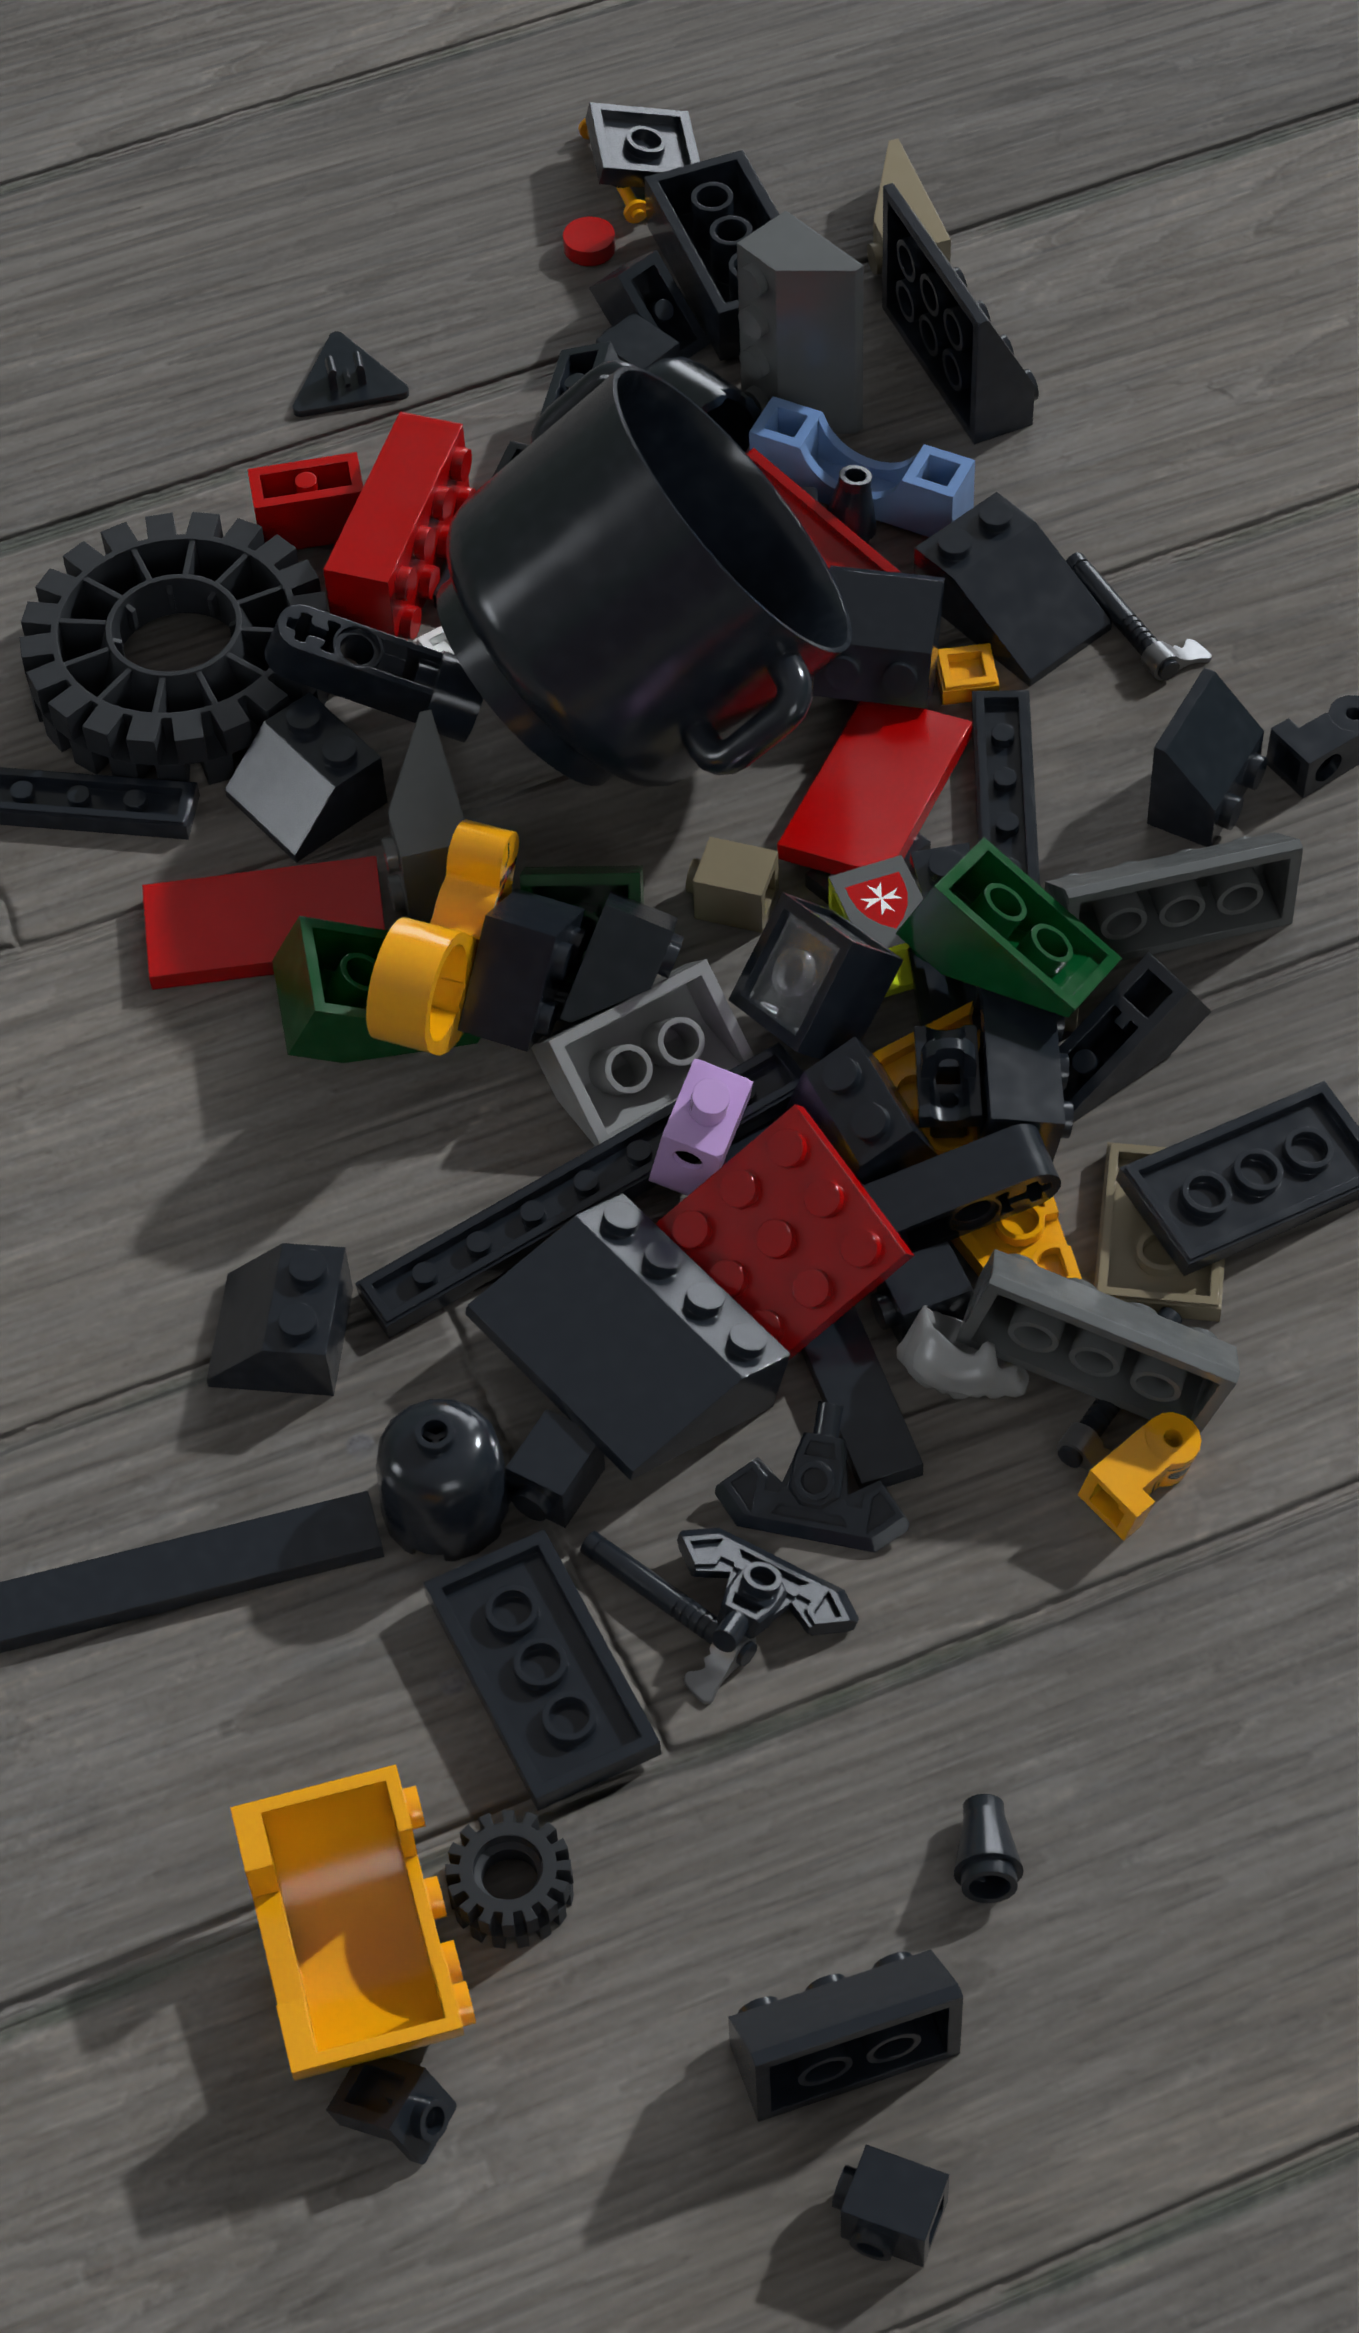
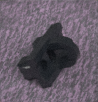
(947, 1080)

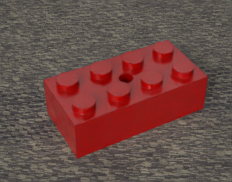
(399, 527)

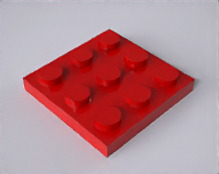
(788, 1231)

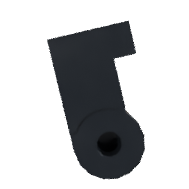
(1319, 749)

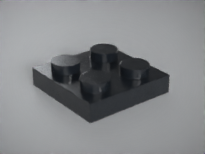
(638, 142)

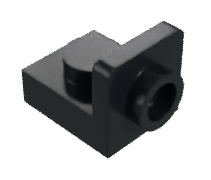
(395, 2104)

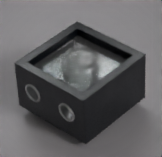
(814, 978)

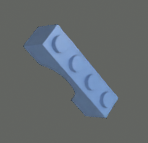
(908, 494)

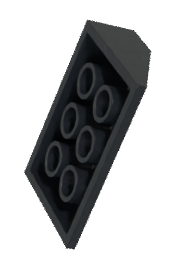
(950, 329)
(631, 1338)

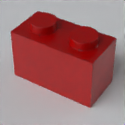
(306, 498)

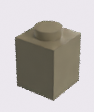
(734, 884)

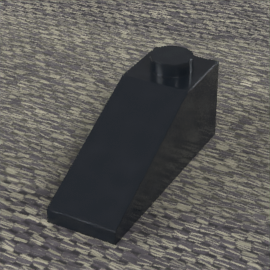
(1129, 1034)

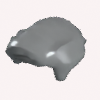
(954, 1368)

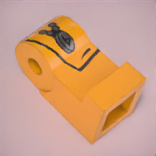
(1149, 1459)

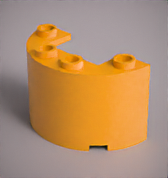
(350, 1922)

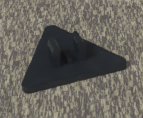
(346, 379)

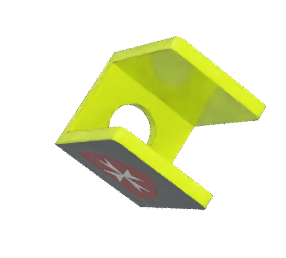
(879, 902)

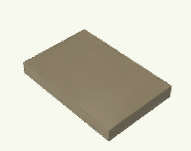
(1134, 1262)

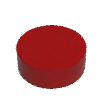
(589, 241)

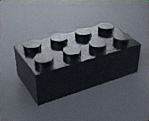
(697, 222)

